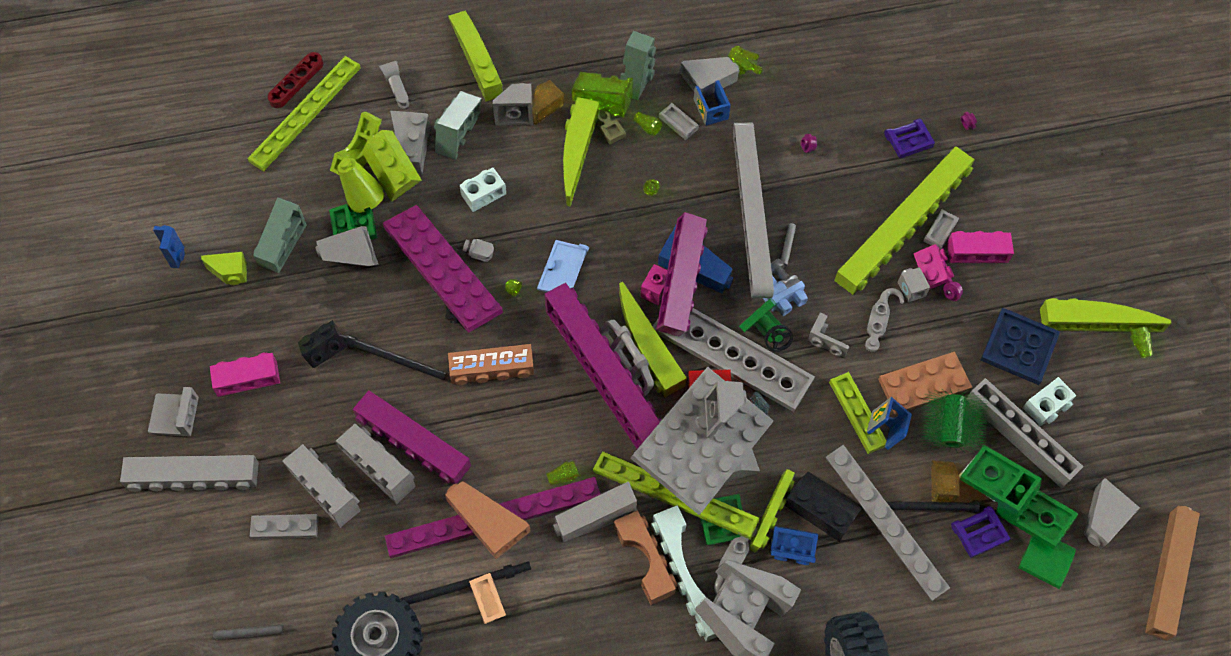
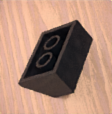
(823, 506)

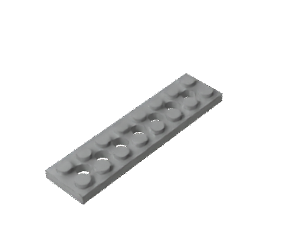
(746, 351)

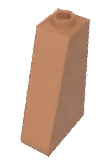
(488, 520)

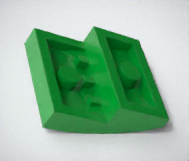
(345, 219)
(716, 534)
(1047, 563)

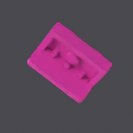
(933, 265)

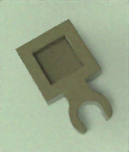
(610, 129)

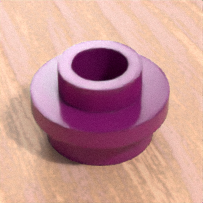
(968, 120)
(808, 143)
(953, 291)

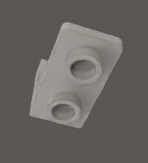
(820, 340)

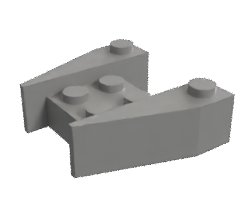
(740, 605)

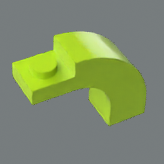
(367, 128)

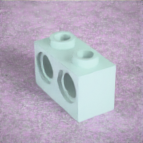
(485, 192)
(1047, 399)

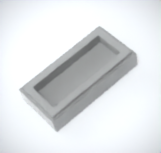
(678, 121)
(941, 229)

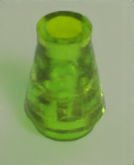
(648, 123)
(1142, 340)
(563, 473)

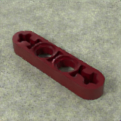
(292, 77)

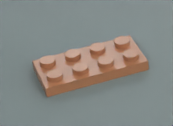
(913, 382)

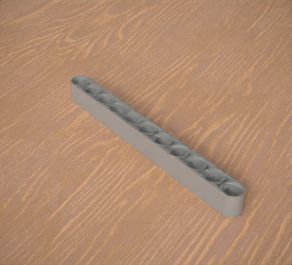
(752, 211)

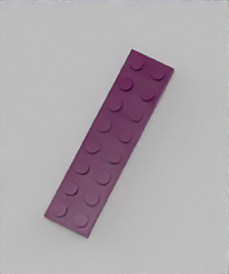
(443, 268)

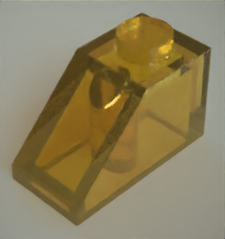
(546, 101)
(944, 481)

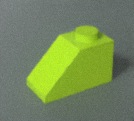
(228, 267)

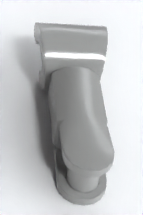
(392, 75)

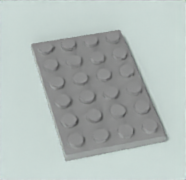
(686, 459)

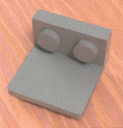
(174, 413)

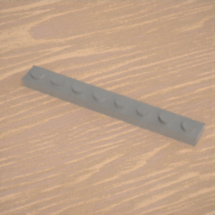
(887, 523)

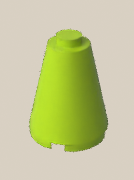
(359, 186)

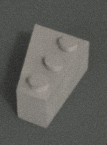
(413, 134)

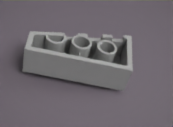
(376, 463)
(322, 485)

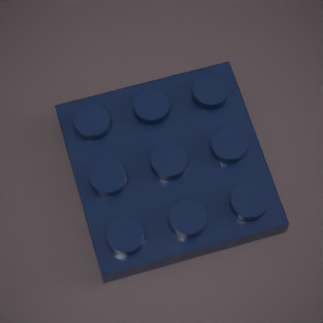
(1020, 346)

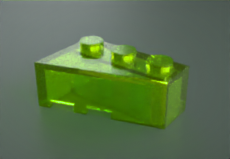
(611, 93)

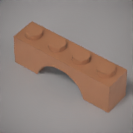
(633, 533)

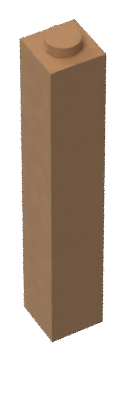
(1172, 573)

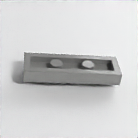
(284, 526)

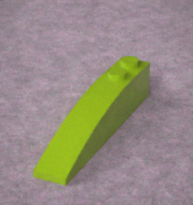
(476, 55)
(577, 141)
(1098, 316)
(662, 366)

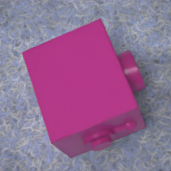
(653, 285)

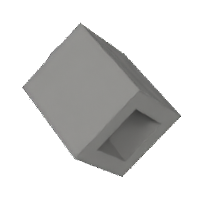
(913, 284)

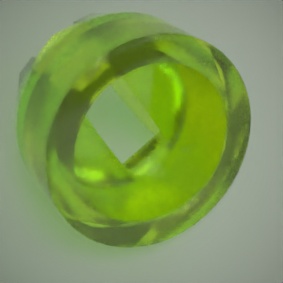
(648, 187)
(513, 287)

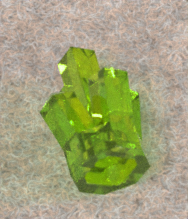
(745, 60)

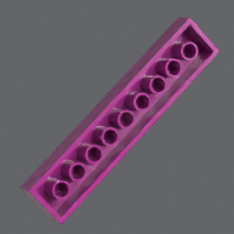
(601, 364)

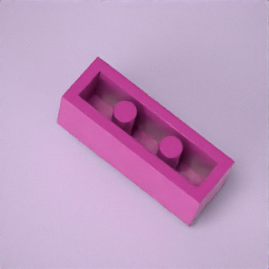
(980, 247)
(244, 374)

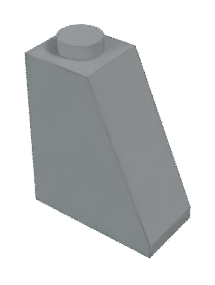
(706, 71)
(348, 247)
(1107, 513)

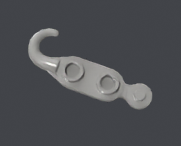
(879, 318)
(735, 552)

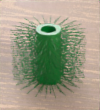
(953, 421)

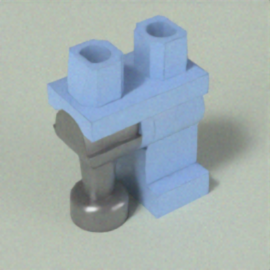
(786, 290)

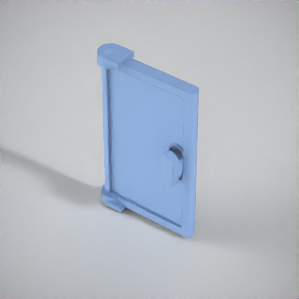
(565, 264)

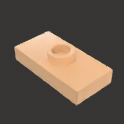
(487, 598)

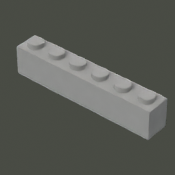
(1025, 434)
(189, 472)

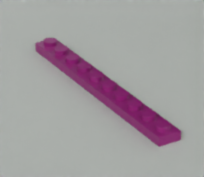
(524, 507)

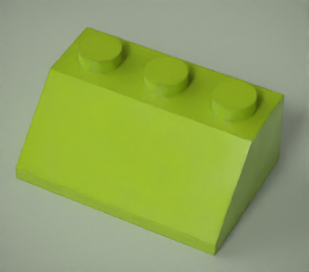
(390, 164)

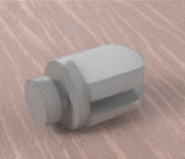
(479, 249)

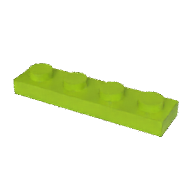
(857, 412)
(768, 519)

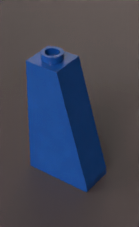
(713, 271)

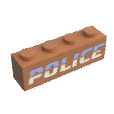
(490, 364)

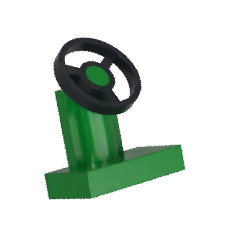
(768, 326)

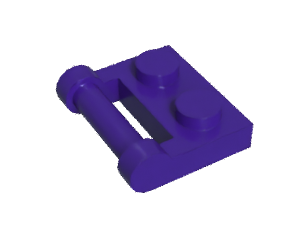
(912, 142)
(983, 538)

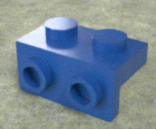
(170, 245)
(794, 545)

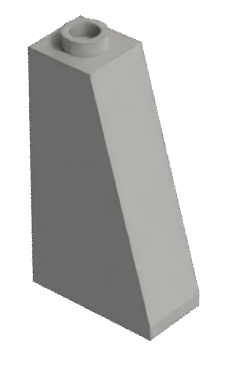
(596, 513)

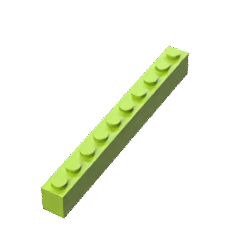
(904, 220)

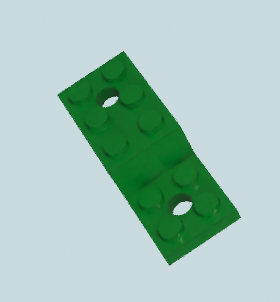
(1019, 496)

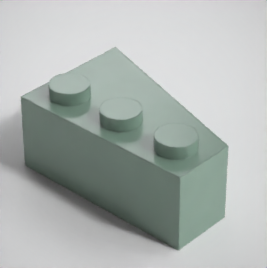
(639, 61)
(455, 123)
(280, 235)

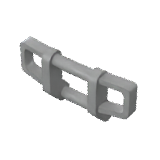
(641, 364)

